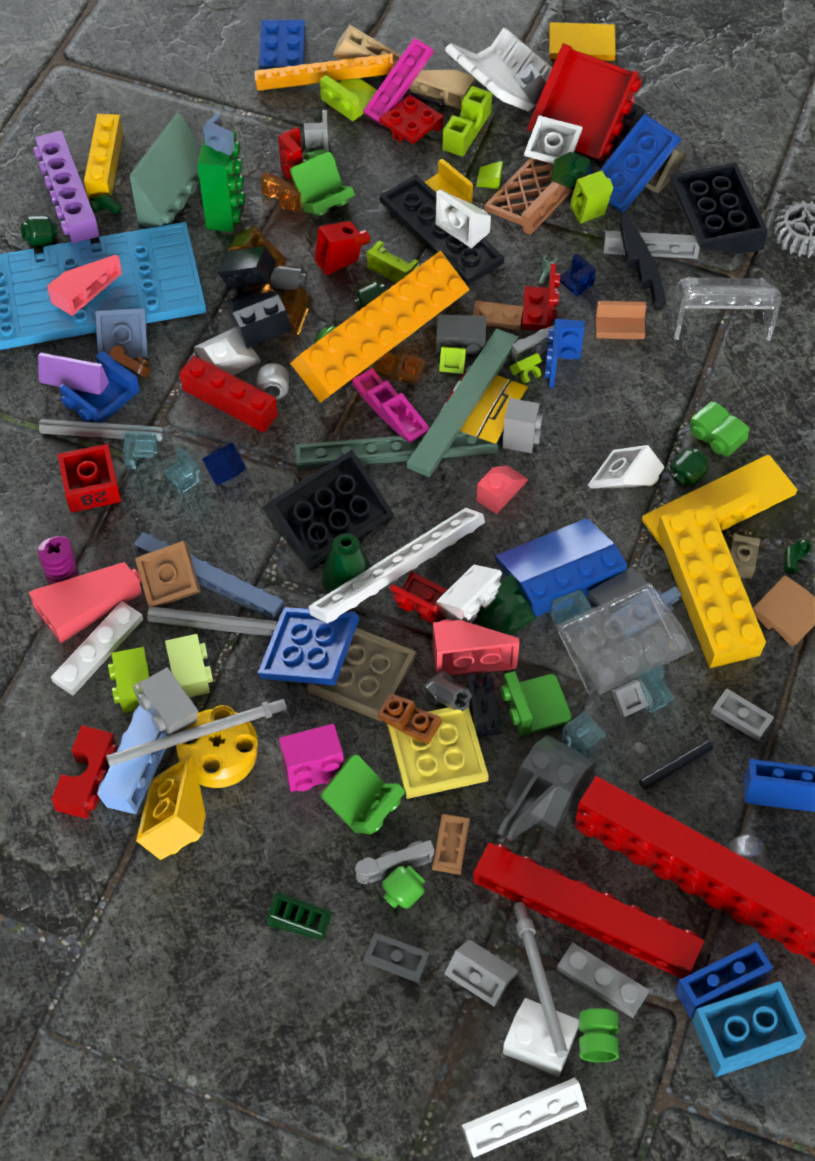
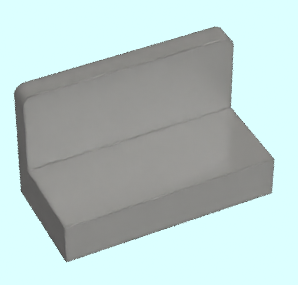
(317, 134)
(480, 972)

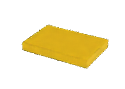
(590, 39)

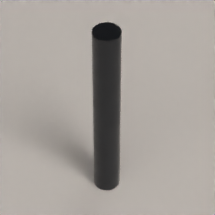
(675, 764)

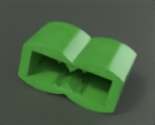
(719, 429)

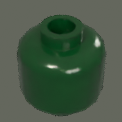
(38, 230)
(368, 293)
(689, 467)

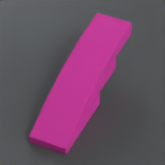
(390, 406)

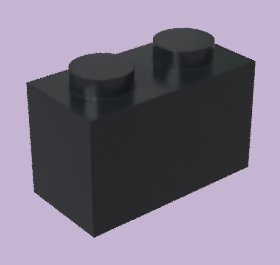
(247, 267)

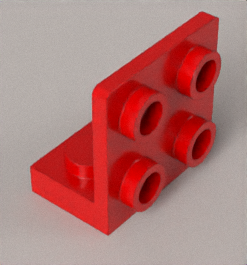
(539, 303)

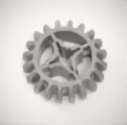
(796, 228)

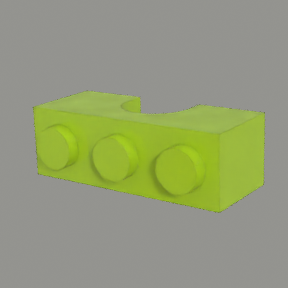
(462, 130)

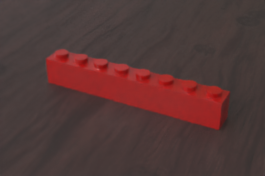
(588, 910)

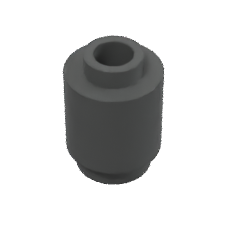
(288, 278)

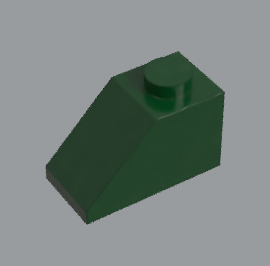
(570, 168)

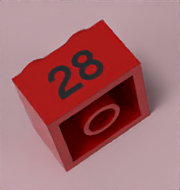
(89, 478)

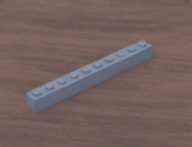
(221, 582)

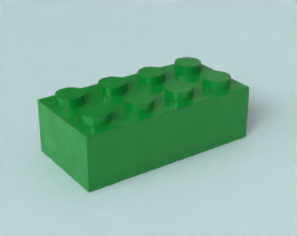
(221, 187)

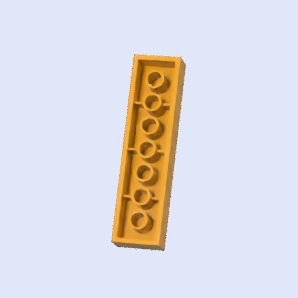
(379, 326)

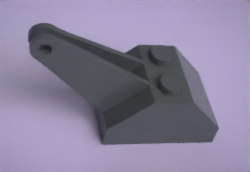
(545, 787)

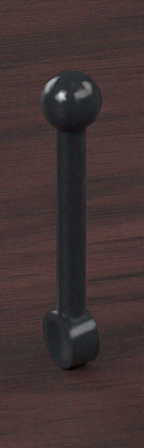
(440, 103)

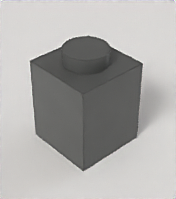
(531, 83)

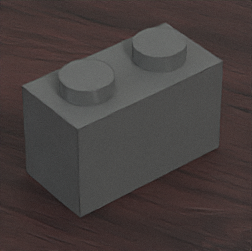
(461, 332)

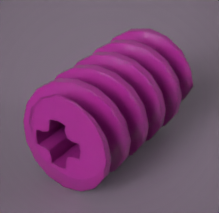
(57, 559)

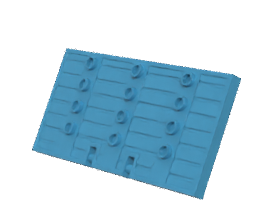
(155, 276)

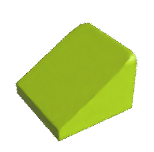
(490, 175)

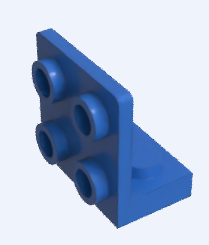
(565, 343)

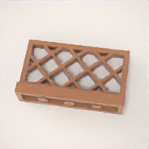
(536, 210)

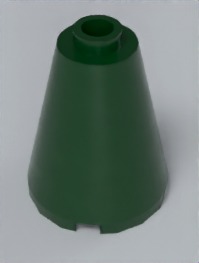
(344, 562)

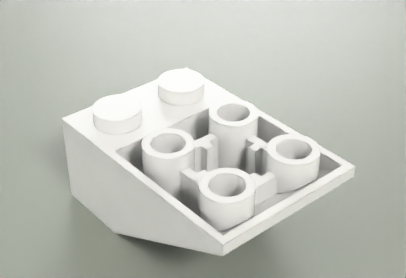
(469, 593)

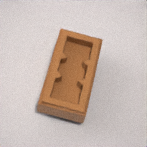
(451, 844)

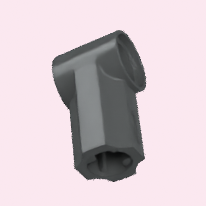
(446, 691)

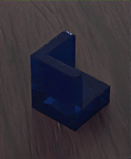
(579, 276)
(224, 463)

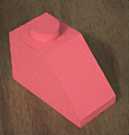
(499, 487)

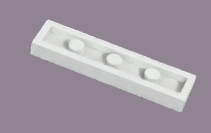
(97, 648)
(524, 1117)

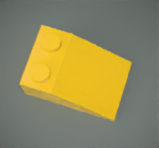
(172, 810)

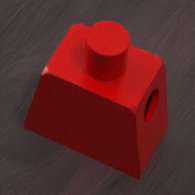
(338, 246)

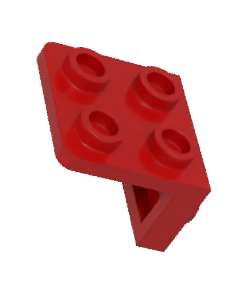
(419, 595)

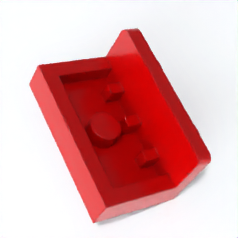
(290, 150)

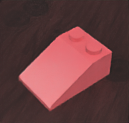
(472, 649)

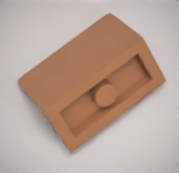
(620, 320)

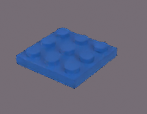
(307, 647)

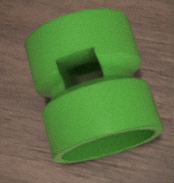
(599, 1030)

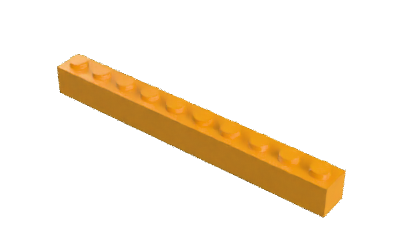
(312, 73)

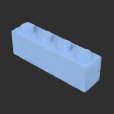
(128, 781)

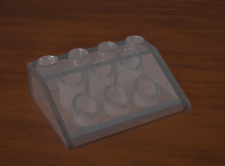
(623, 640)

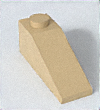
(358, 44)
(444, 85)

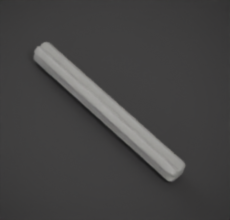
(96, 429)
(211, 621)

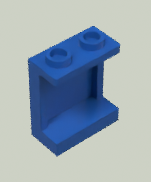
(98, 408)

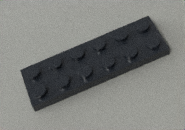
(415, 208)

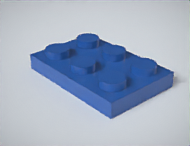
(281, 43)

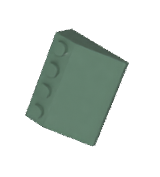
(166, 175)

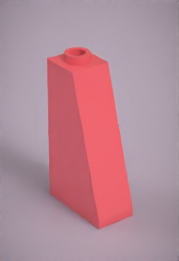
(85, 599)

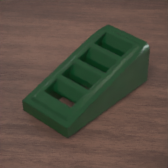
(290, 903)

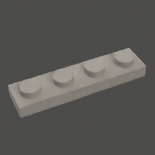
(658, 244)

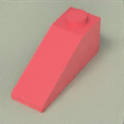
(80, 285)

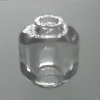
(750, 848)

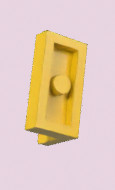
(451, 181)

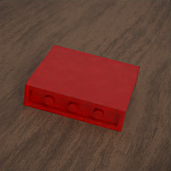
(590, 96)

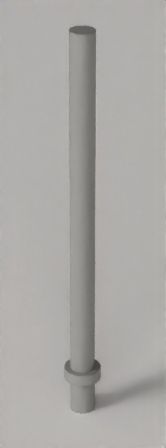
(265, 710)

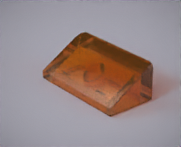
(296, 305)

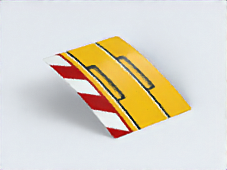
(489, 415)

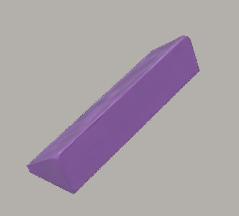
(71, 372)

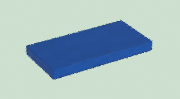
(638, 160)

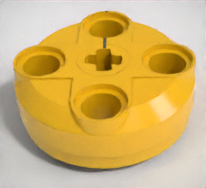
(221, 750)

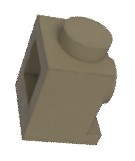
(744, 554)

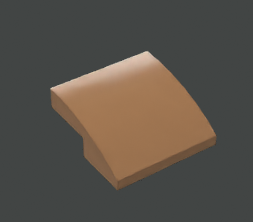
(787, 610)

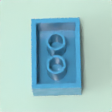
(748, 1028)

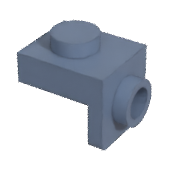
(217, 136)

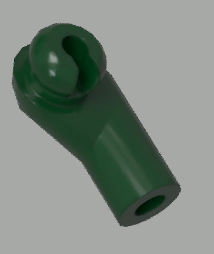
(105, 201)

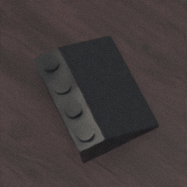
(720, 209)
(326, 505)

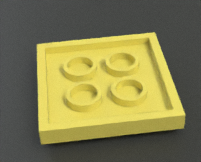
(447, 762)

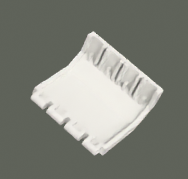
(499, 65)

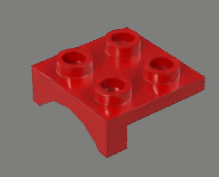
(411, 120)

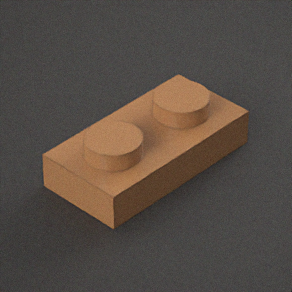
(499, 315)

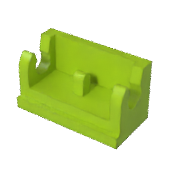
(387, 264)

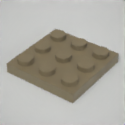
(368, 674)

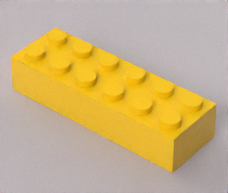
(710, 586)

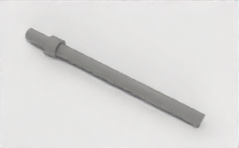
(526, 931)

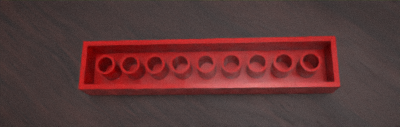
(699, 866)

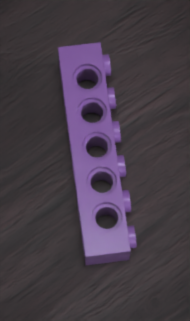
(66, 187)

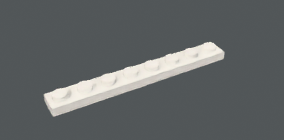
(396, 565)

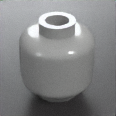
(273, 380)

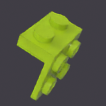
(347, 96)

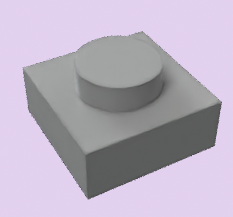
(629, 698)

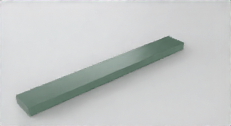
(462, 403)
(383, 450)

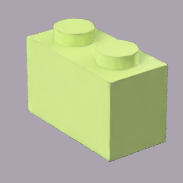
(187, 664)

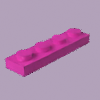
(399, 80)

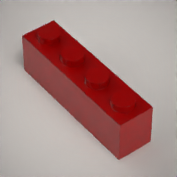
(228, 393)

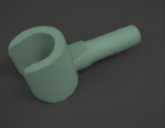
(546, 265)

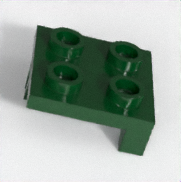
(508, 611)

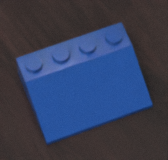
(562, 563)

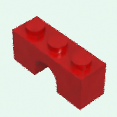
(79, 793)

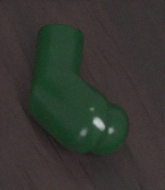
(794, 554)

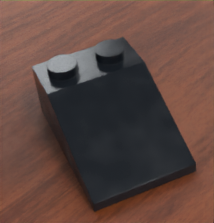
(258, 315)

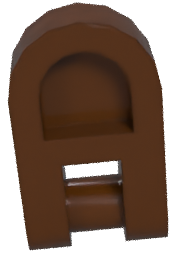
(138, 364)

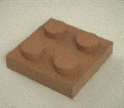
(167, 574)

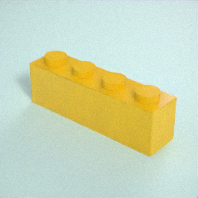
(103, 155)

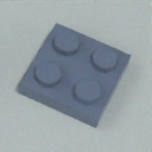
(122, 328)

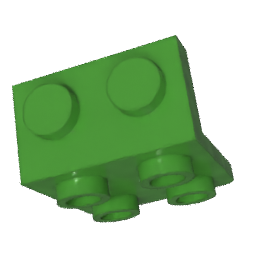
(320, 184)
(535, 703)
(361, 796)

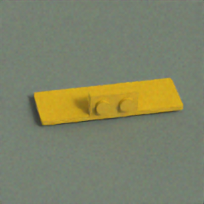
(733, 495)

